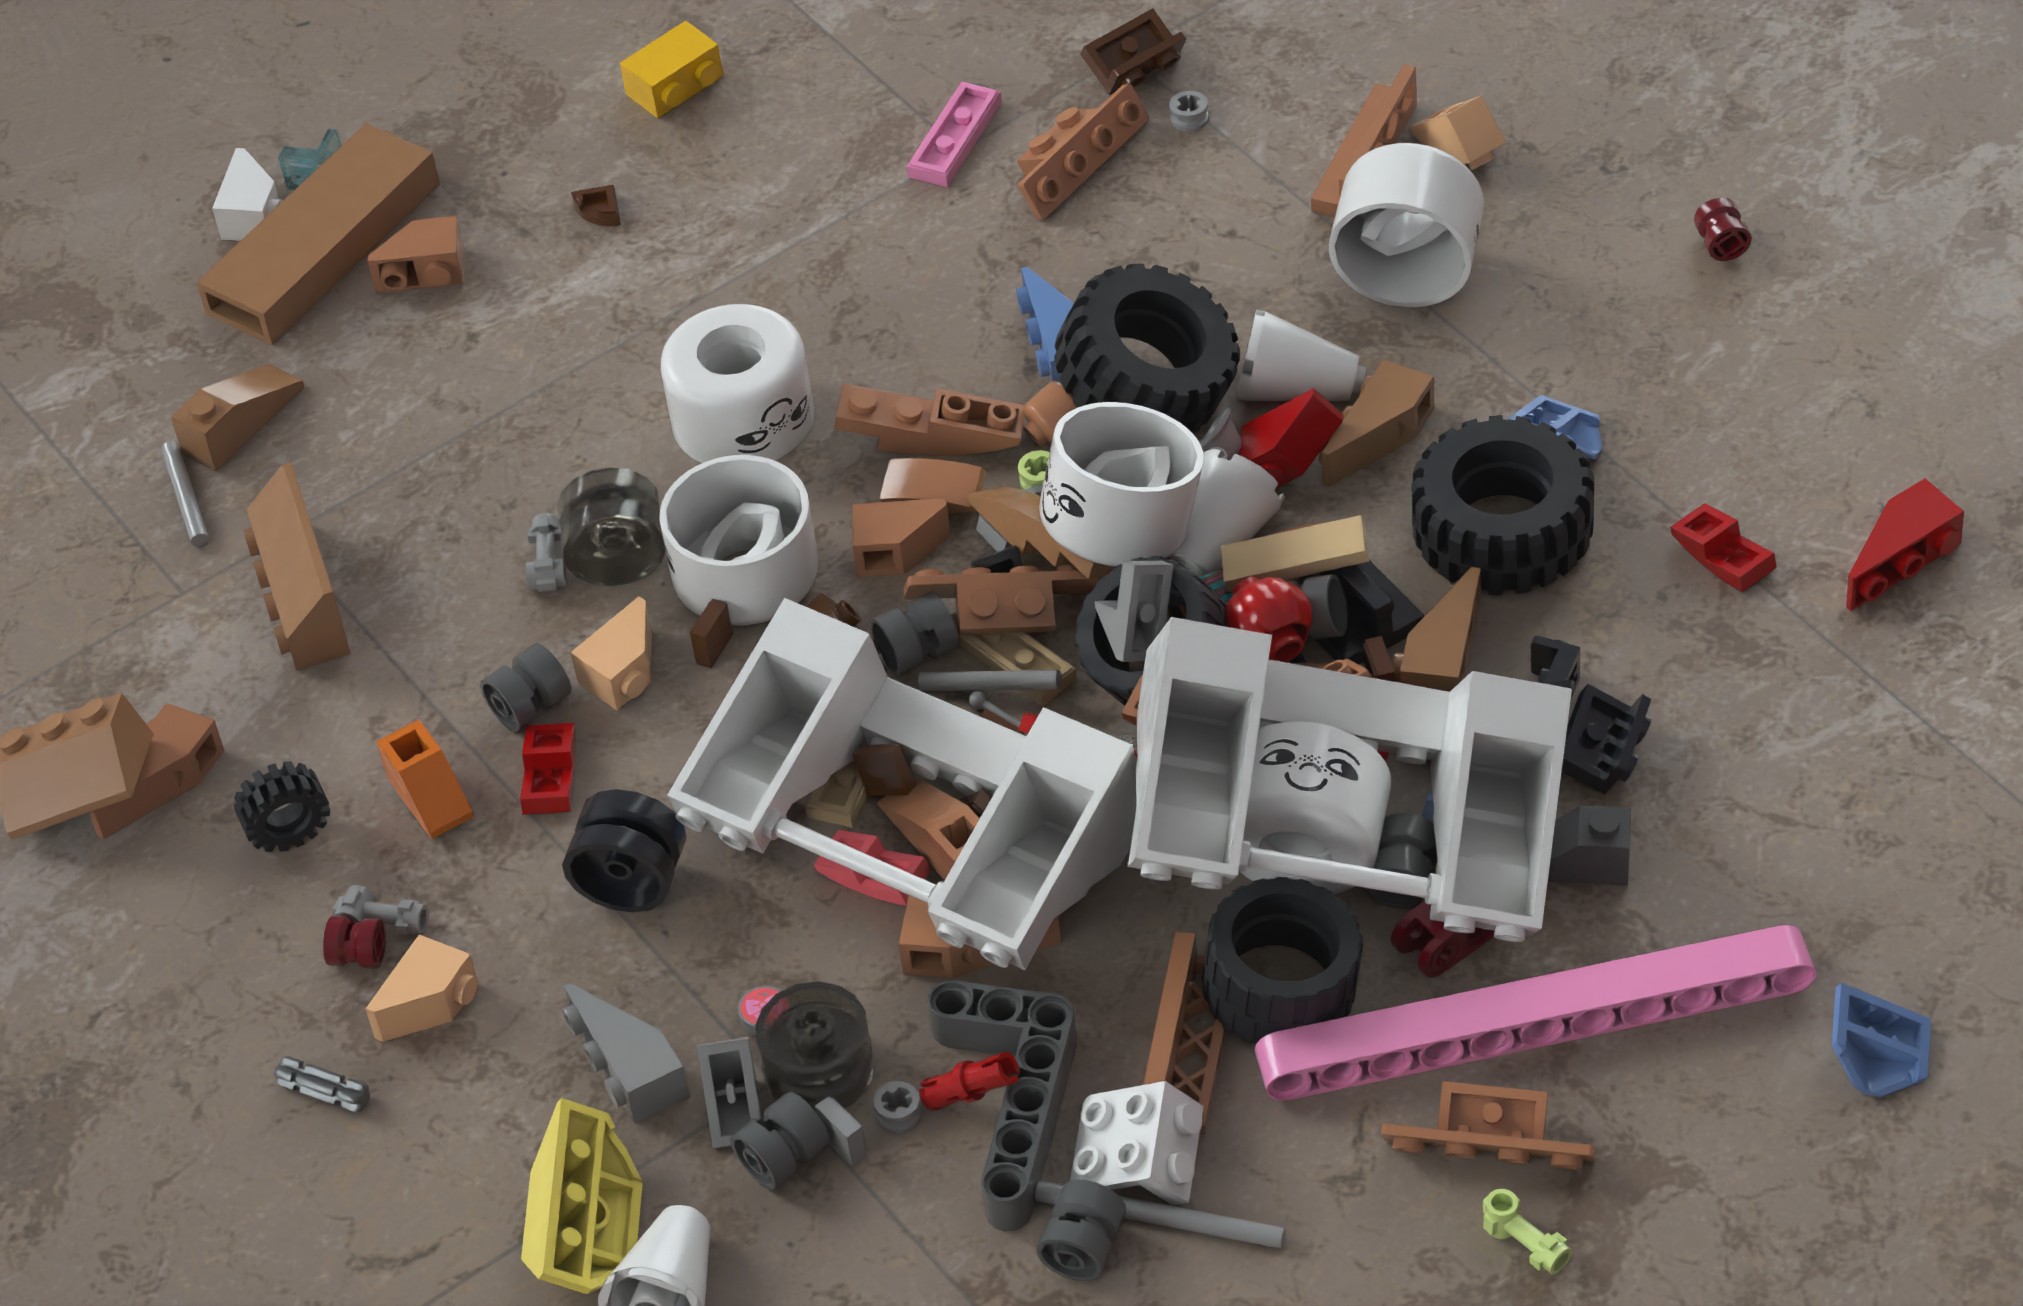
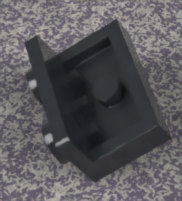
(1603, 738)

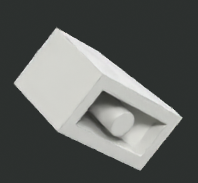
(244, 197)

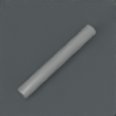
(185, 494)
(990, 680)

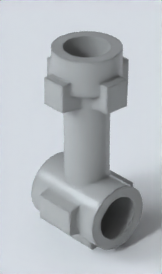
(546, 571)
(359, 903)

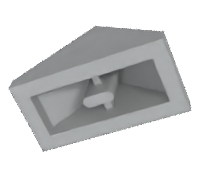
(728, 1087)

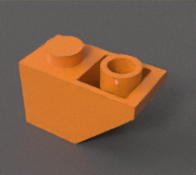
(424, 779)

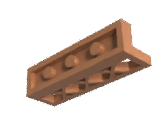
(1375, 126)
(1172, 1027)

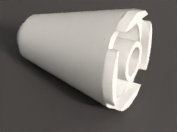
(1290, 361)
(1228, 508)
(664, 1265)

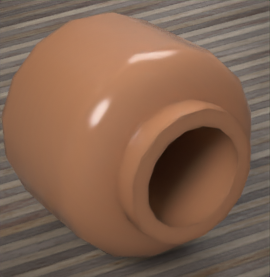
(1045, 411)

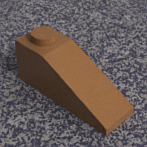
(231, 412)
(1442, 641)

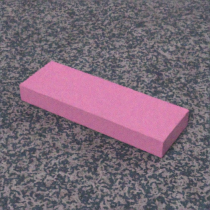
(954, 134)

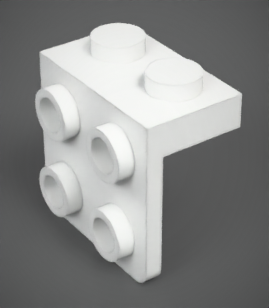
(1140, 1138)

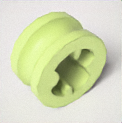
(1033, 468)

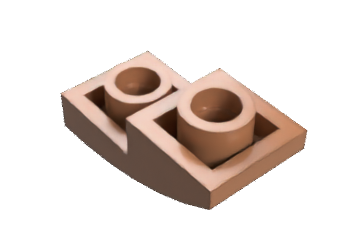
(932, 479)

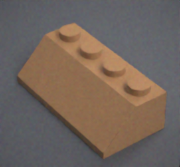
(294, 573)

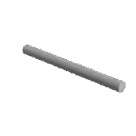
(1185, 1219)

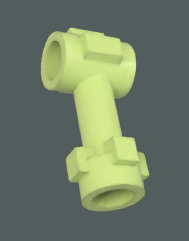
(1503, 1221)

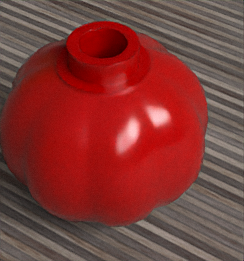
(1272, 609)

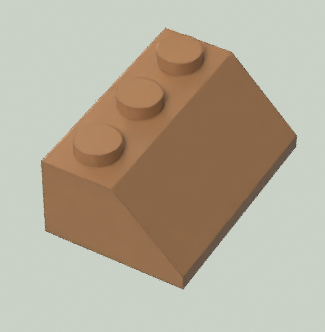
(71, 764)

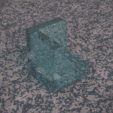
(300, 163)

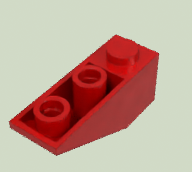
(1907, 536)

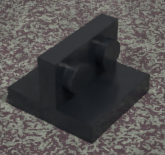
(1374, 611)

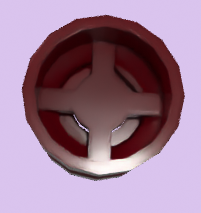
(1722, 228)
(354, 942)

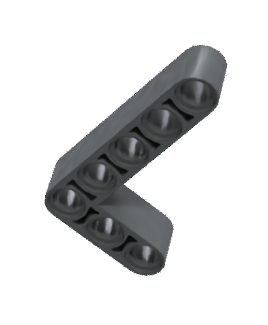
(1043, 1040)

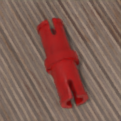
(969, 1081)

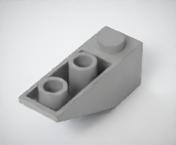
(632, 1053)

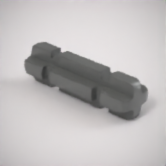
(322, 1084)

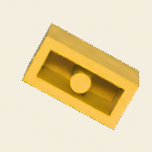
(671, 69)

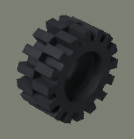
(272, 790)

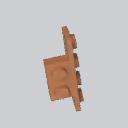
(1077, 148)
(1001, 601)
(1490, 1121)

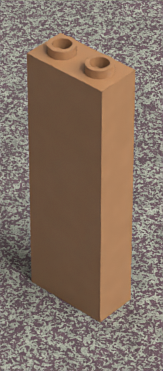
(318, 233)

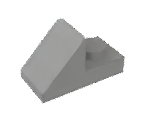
(1140, 608)

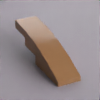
(1018, 520)

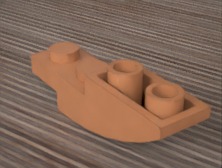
(919, 426)

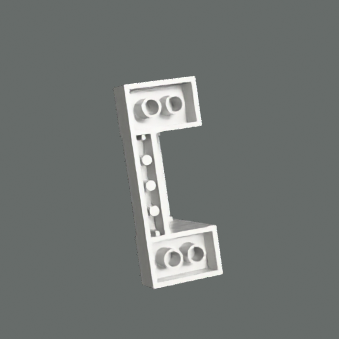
(820, 691)
(1491, 770)

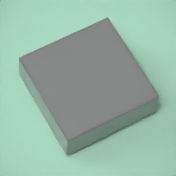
(844, 1131)

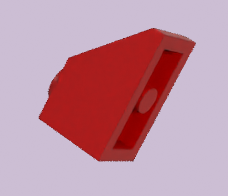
(1290, 435)

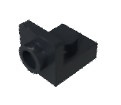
(1555, 660)

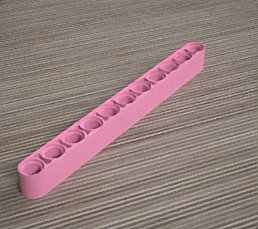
(1534, 1012)

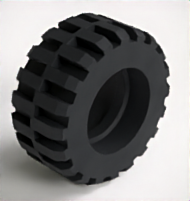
(1159, 312)
(1512, 461)

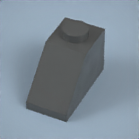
(1591, 846)

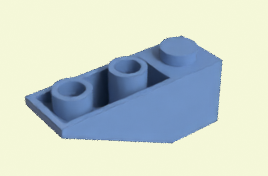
(1047, 314)

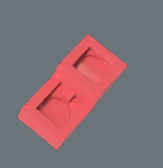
(872, 846)

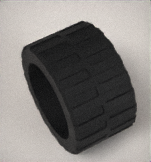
(1093, 644)
(1285, 915)

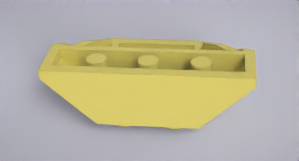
(580, 1200)

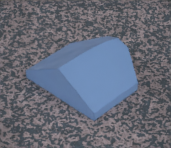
(1574, 422)
(1879, 1042)

